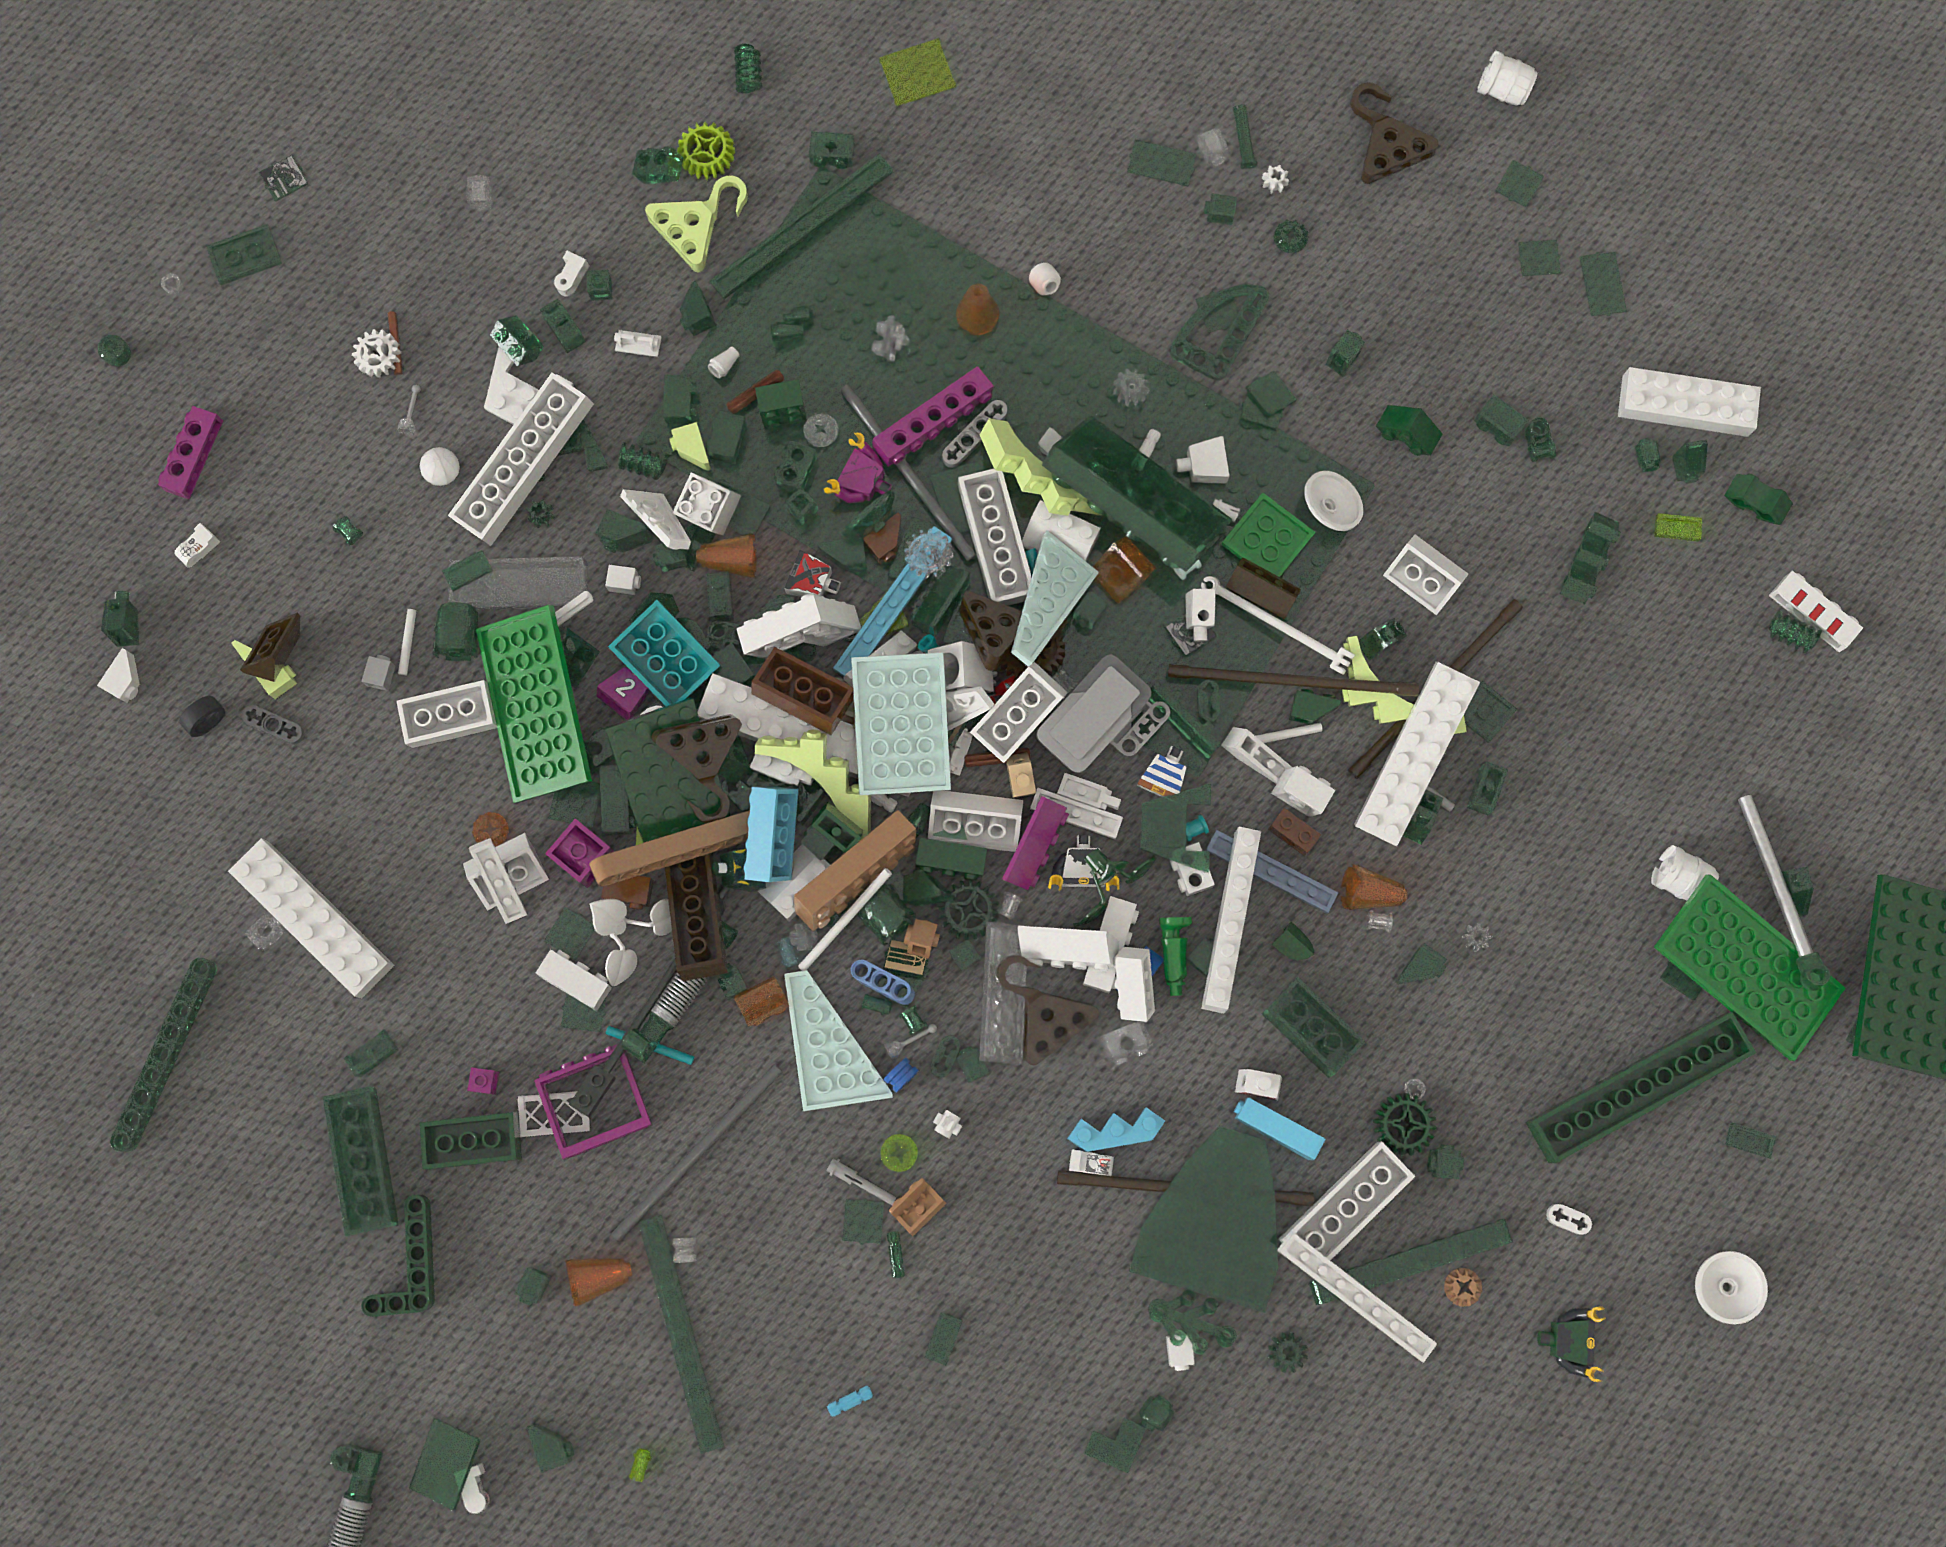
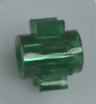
(542, 518)

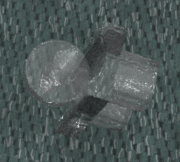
(893, 338)

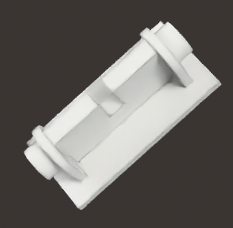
(637, 343)
(958, 752)

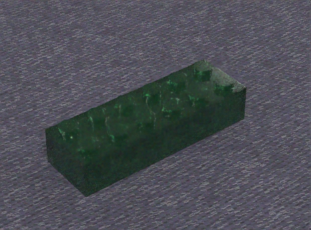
(360, 1161)

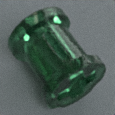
(347, 530)
(912, 1020)

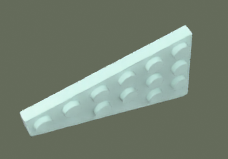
(828, 1057)

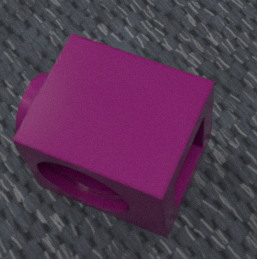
(483, 1081)

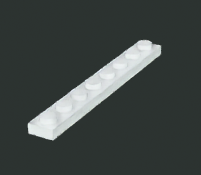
(1357, 1296)

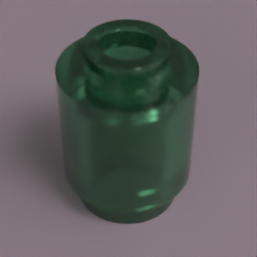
(1648, 455)

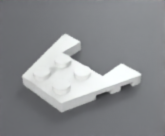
(507, 394)

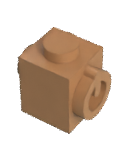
(921, 938)

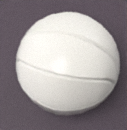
(439, 466)

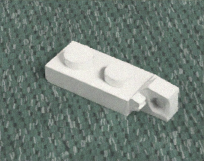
(780, 770)
(1087, 793)

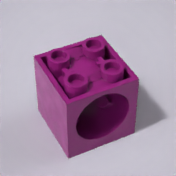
(576, 850)

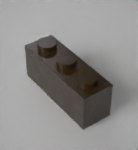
(1263, 588)

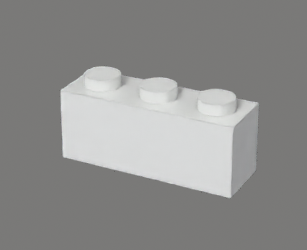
(574, 979)
(1134, 984)

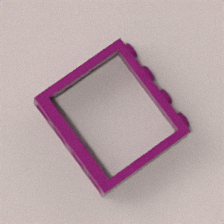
(569, 1069)

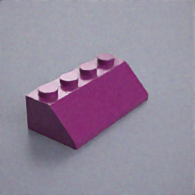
(1035, 843)

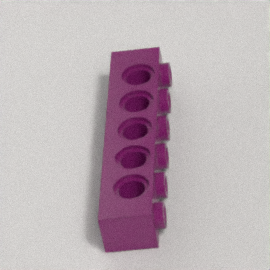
(973, 381)

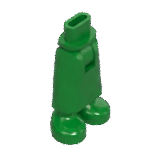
(1174, 952)

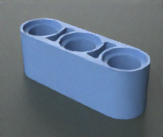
(875, 974)

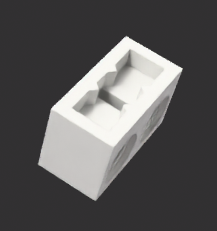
(1185, 872)

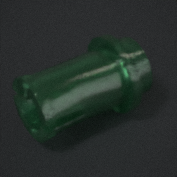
(877, 1004)

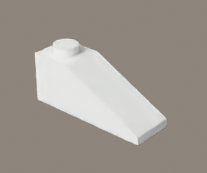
(1255, 754)

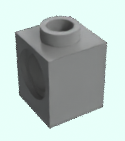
(378, 672)

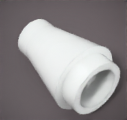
(721, 364)

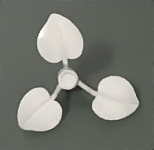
(611, 920)

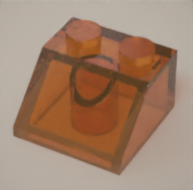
(1122, 569)

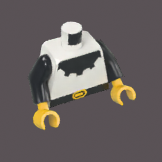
(1073, 871)

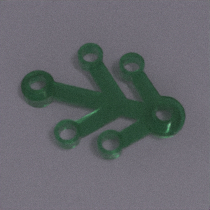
(1189, 1321)

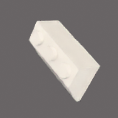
(1069, 529)
(1425, 574)
(520, 863)
(804, 870)

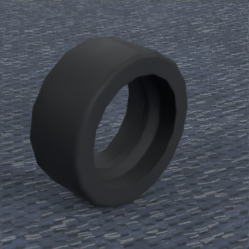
(202, 716)

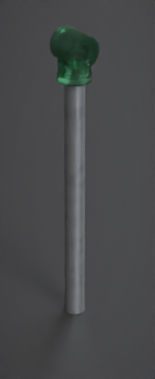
(1807, 961)

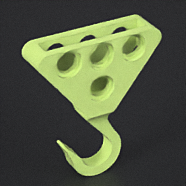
(683, 213)

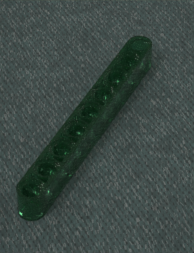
(155, 1062)
(1421, 1258)

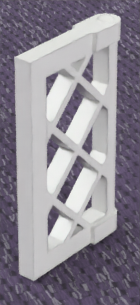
(543, 1130)

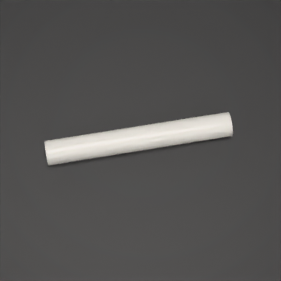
(407, 642)
(1289, 733)

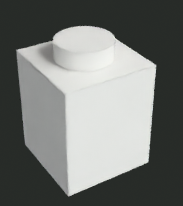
(622, 579)
(1180, 1356)

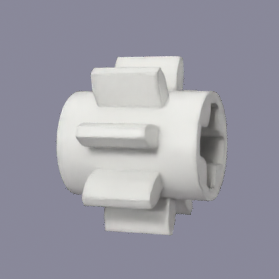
(1274, 184)
(947, 1124)

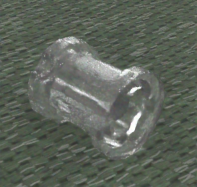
(1009, 906)
(1380, 921)

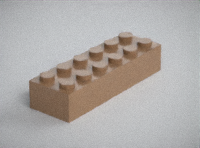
(855, 871)

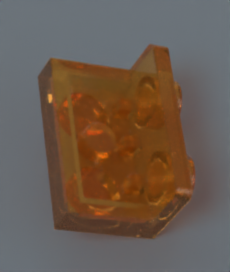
(762, 1001)

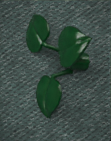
(1109, 869)

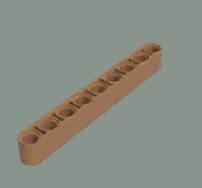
(670, 849)

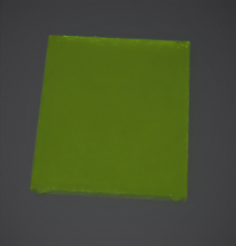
(917, 72)

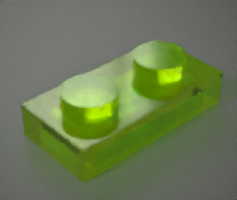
(1678, 527)

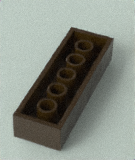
(696, 919)

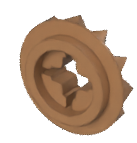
(1452, 1288)

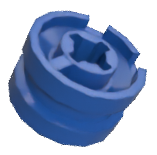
(901, 1075)

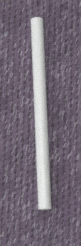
(845, 919)

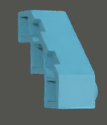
(1116, 1132)

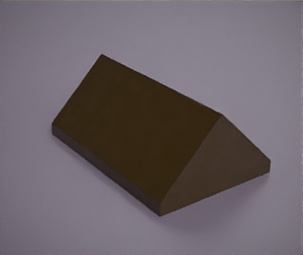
(273, 648)

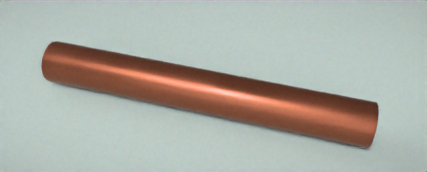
(393, 329)

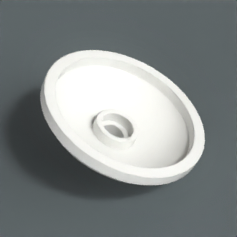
(1333, 500)
(1746, 1291)

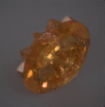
(496, 820)

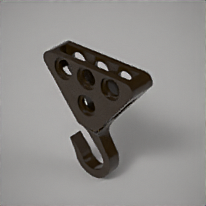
(1403, 136)
(995, 626)
(716, 749)
(1040, 1029)

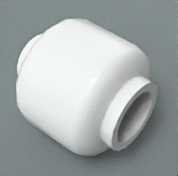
(1044, 279)

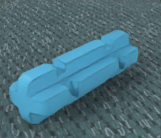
(850, 1401)

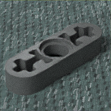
(284, 736)

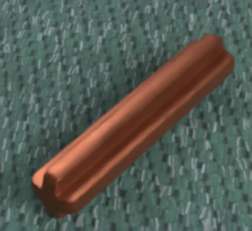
(750, 394)
(988, 758)

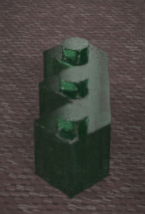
(1590, 558)

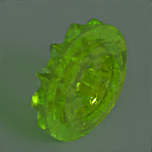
(909, 1157)

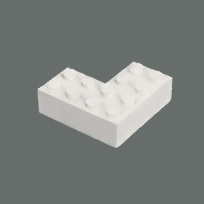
(808, 621)

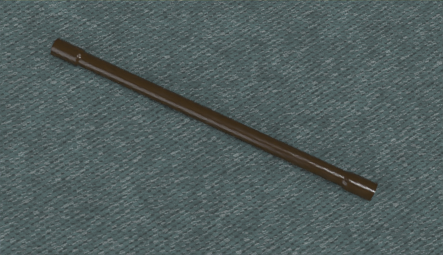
(1504, 617)
(1398, 688)
(1076, 1178)

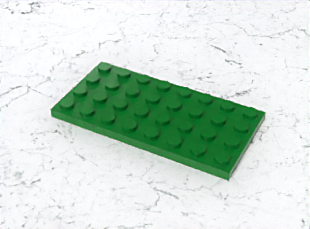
(533, 704)
(1747, 967)

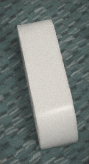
(1571, 1214)

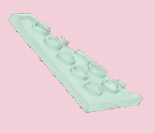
(1054, 589)

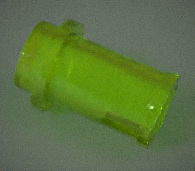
(640, 1464)

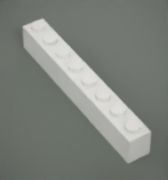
(1231, 920)

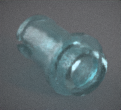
(787, 952)

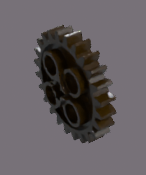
(1048, 659)

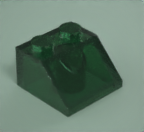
(622, 533)

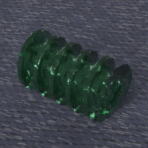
(747, 68)
(641, 462)
(1794, 631)

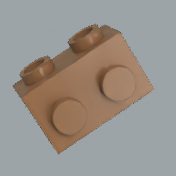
(917, 1206)

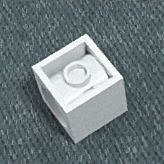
(706, 504)
(964, 667)

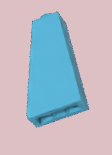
(1279, 1128)

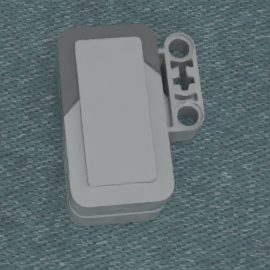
(1100, 714)

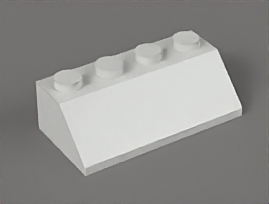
(986, 819)
(1068, 947)

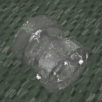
(684, 1250)

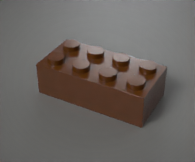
(802, 691)

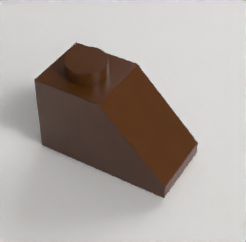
(885, 542)

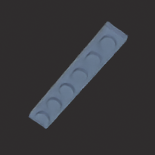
(1279, 875)

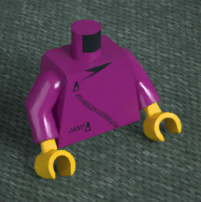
(860, 476)

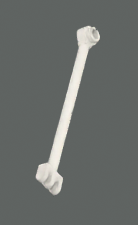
(1282, 626)

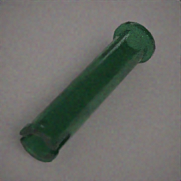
(1244, 137)

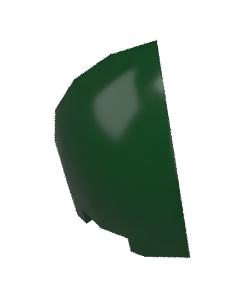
(1294, 943)

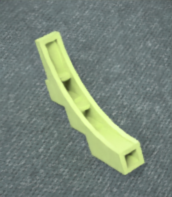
(1011, 456)
(1388, 705)
(832, 773)

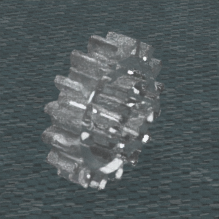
(940, 549)

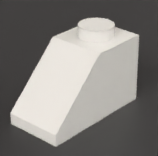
(121, 677)

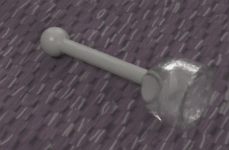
(406, 425)
(895, 1048)

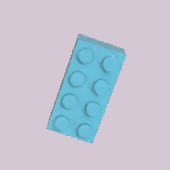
(771, 834)

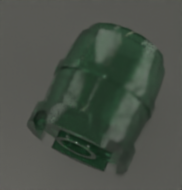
(456, 632)
(885, 914)

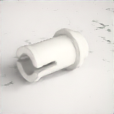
(1227, 509)

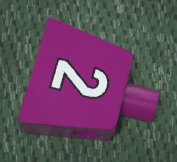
(623, 692)

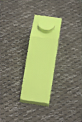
(283, 681)

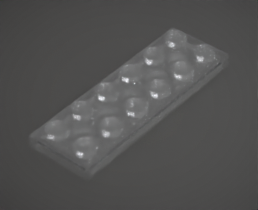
(1001, 1009)

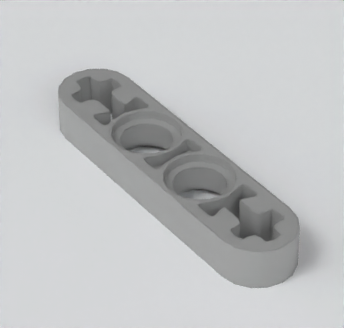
(972, 432)

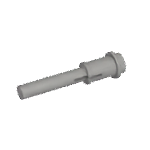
(848, 1175)

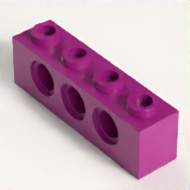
(193, 463)

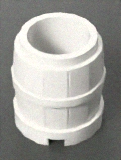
(1507, 79)
(1681, 872)

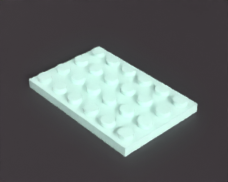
(901, 723)

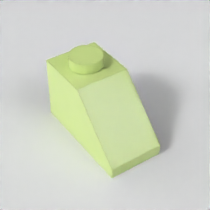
(690, 445)

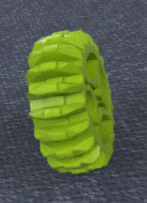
(718, 138)

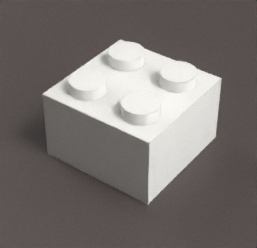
(1303, 791)

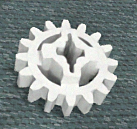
(372, 363)

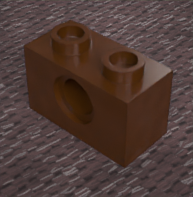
(1294, 832)

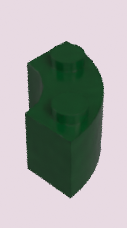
(1767, 502)

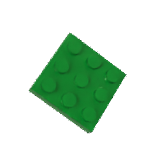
(1268, 536)

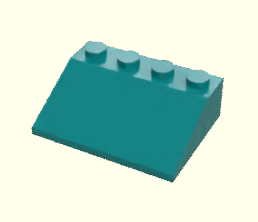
(664, 655)

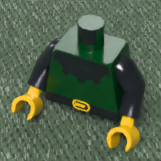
(1573, 1341)

